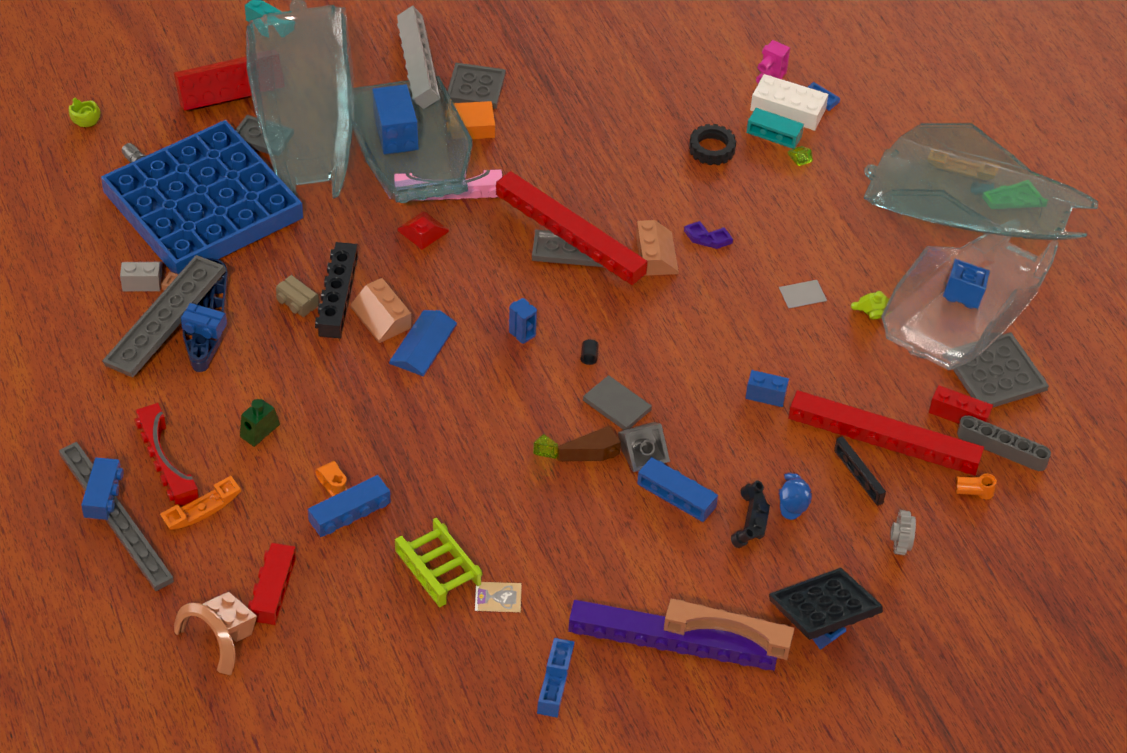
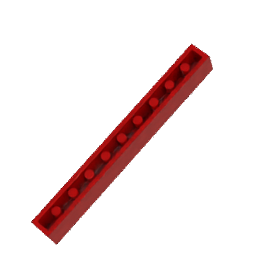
(571, 228)
(886, 432)

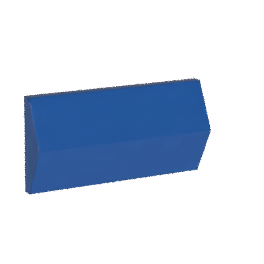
(423, 342)

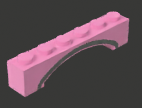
(478, 187)

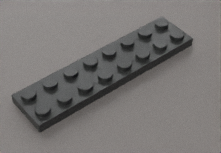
(163, 316)

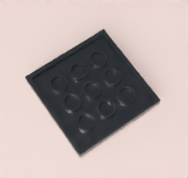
(825, 603)

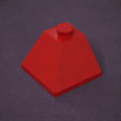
(423, 230)

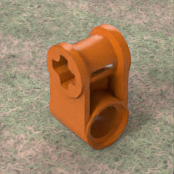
(331, 478)

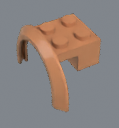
(228, 621)

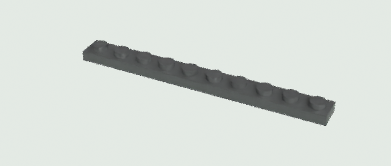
(121, 523)

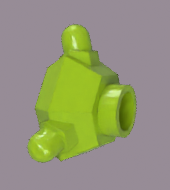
(872, 304)

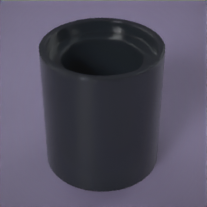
(589, 352)

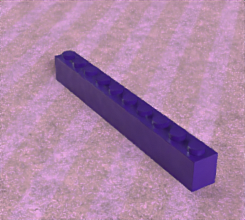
(648, 631)

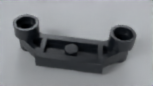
(756, 515)

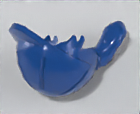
(794, 496)

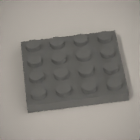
(1001, 373)

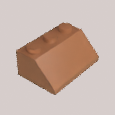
(657, 247)
(381, 311)

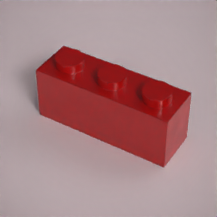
(955, 405)

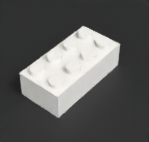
(790, 101)

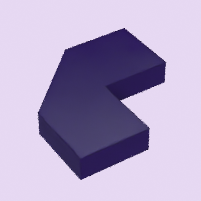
(716, 239)

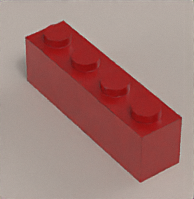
(272, 583)

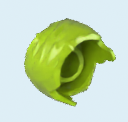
(84, 113)

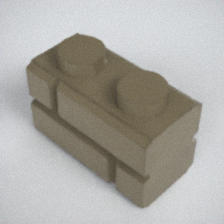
(297, 296)

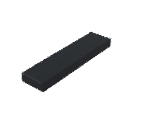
(860, 471)

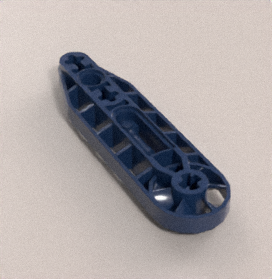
(202, 348)

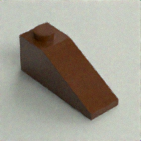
(592, 447)

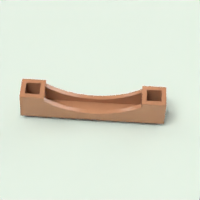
(687, 616)

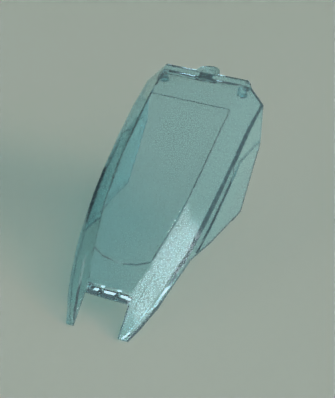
(303, 92)
(971, 183)

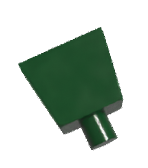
(258, 422)

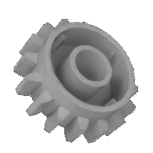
(903, 532)

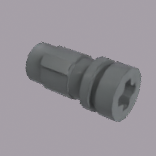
(131, 152)

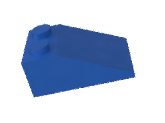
(966, 284)

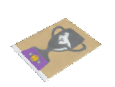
(498, 597)

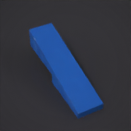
(555, 677)

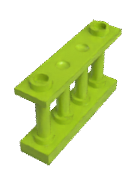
(428, 577)

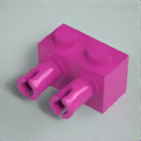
(774, 60)

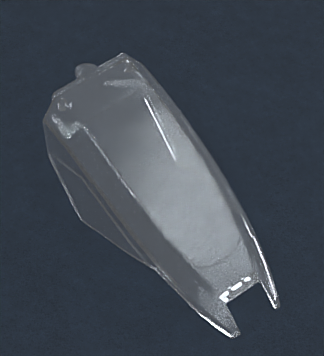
(947, 330)

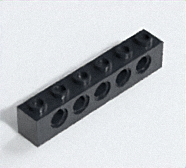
(337, 290)

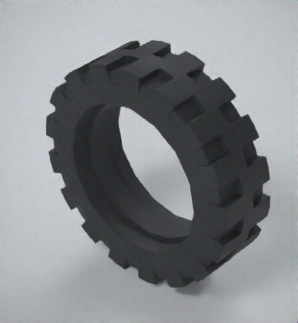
(712, 132)

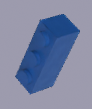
(102, 488)

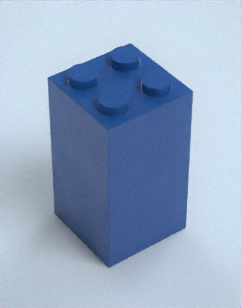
(395, 119)

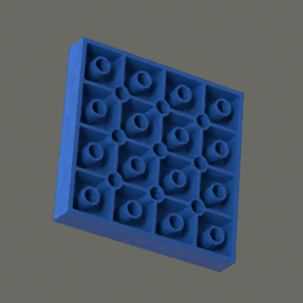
(202, 197)

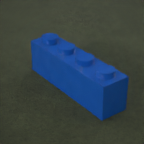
(677, 489)
(349, 506)

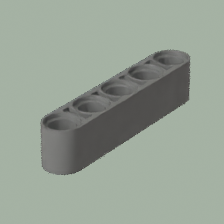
(1004, 443)

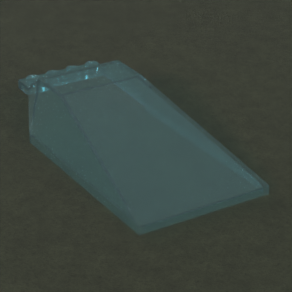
(441, 155)

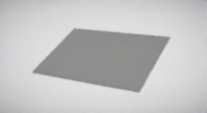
(802, 294)

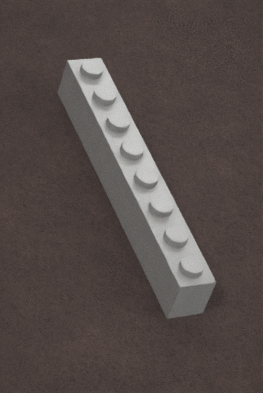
(418, 58)

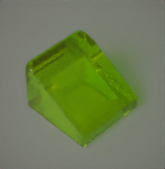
(801, 155)
(545, 447)

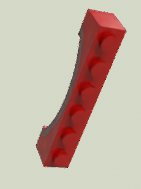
(180, 486)

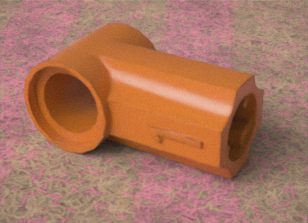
(982, 486)

